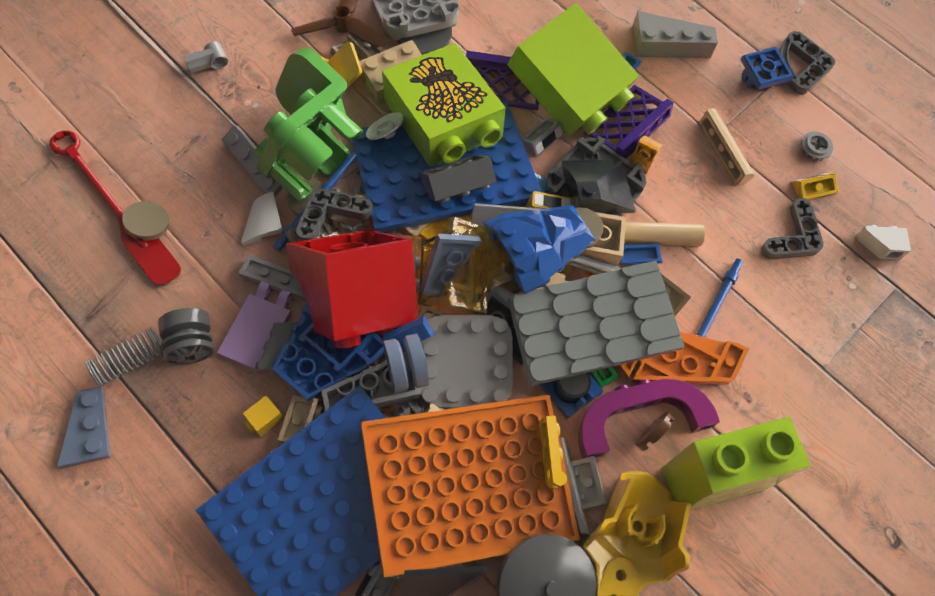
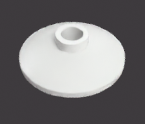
(385, 126)

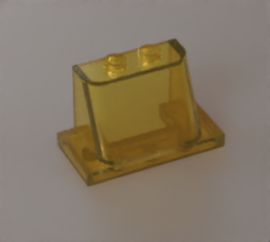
(470, 286)

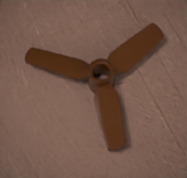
(343, 24)

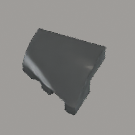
(279, 335)

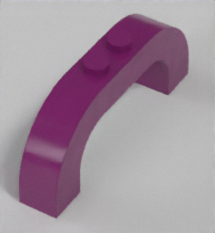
(684, 396)

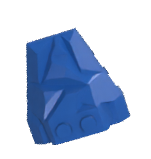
(540, 242)
(313, 363)

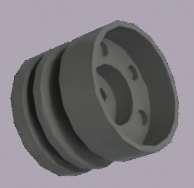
(185, 336)

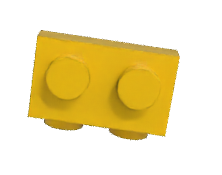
(346, 63)

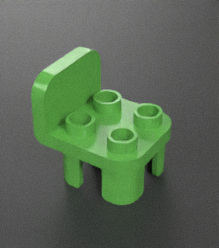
(304, 139)

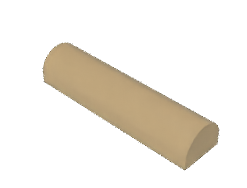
(726, 147)
(664, 233)

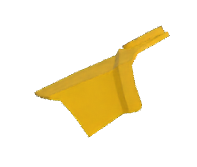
(638, 537)

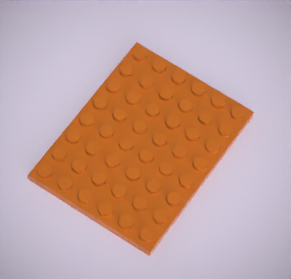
(462, 484)

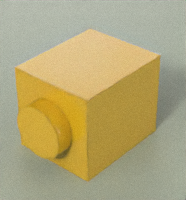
(262, 416)

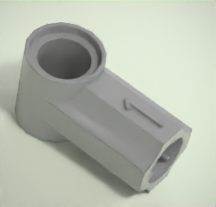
(211, 56)

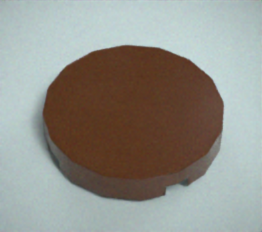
(655, 431)

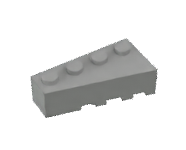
(672, 37)
(376, 384)

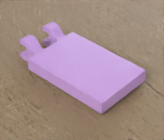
(253, 327)

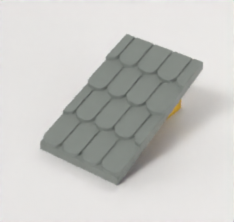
(594, 323)

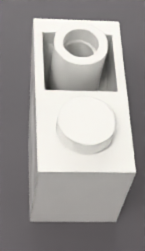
(885, 242)

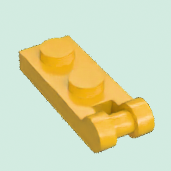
(551, 452)

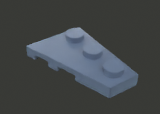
(445, 259)

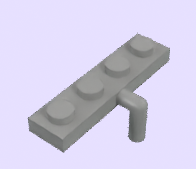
(243, 150)
(275, 275)

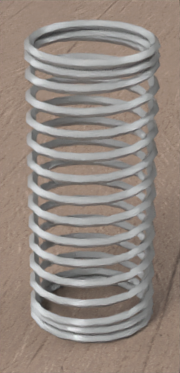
(95, 372)

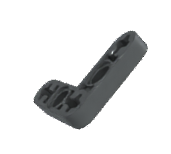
(323, 207)
(803, 236)

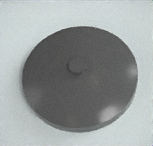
(546, 568)

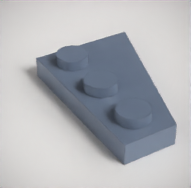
(87, 430)

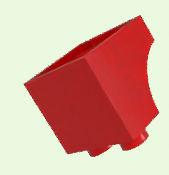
(356, 283)

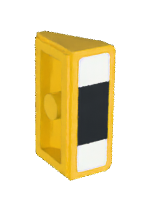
(816, 186)
(544, 200)

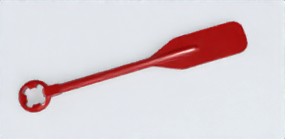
(150, 255)

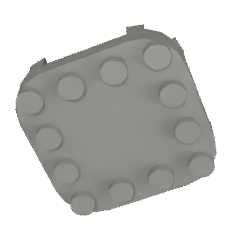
(415, 17)
(468, 361)

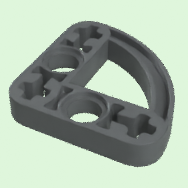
(820, 57)

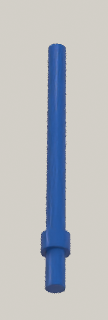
(278, 246)
(729, 279)

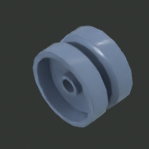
(410, 362)

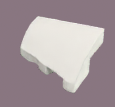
(263, 220)

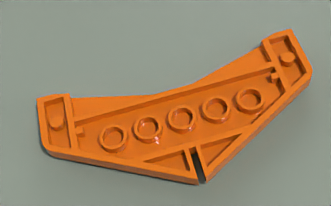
(697, 363)

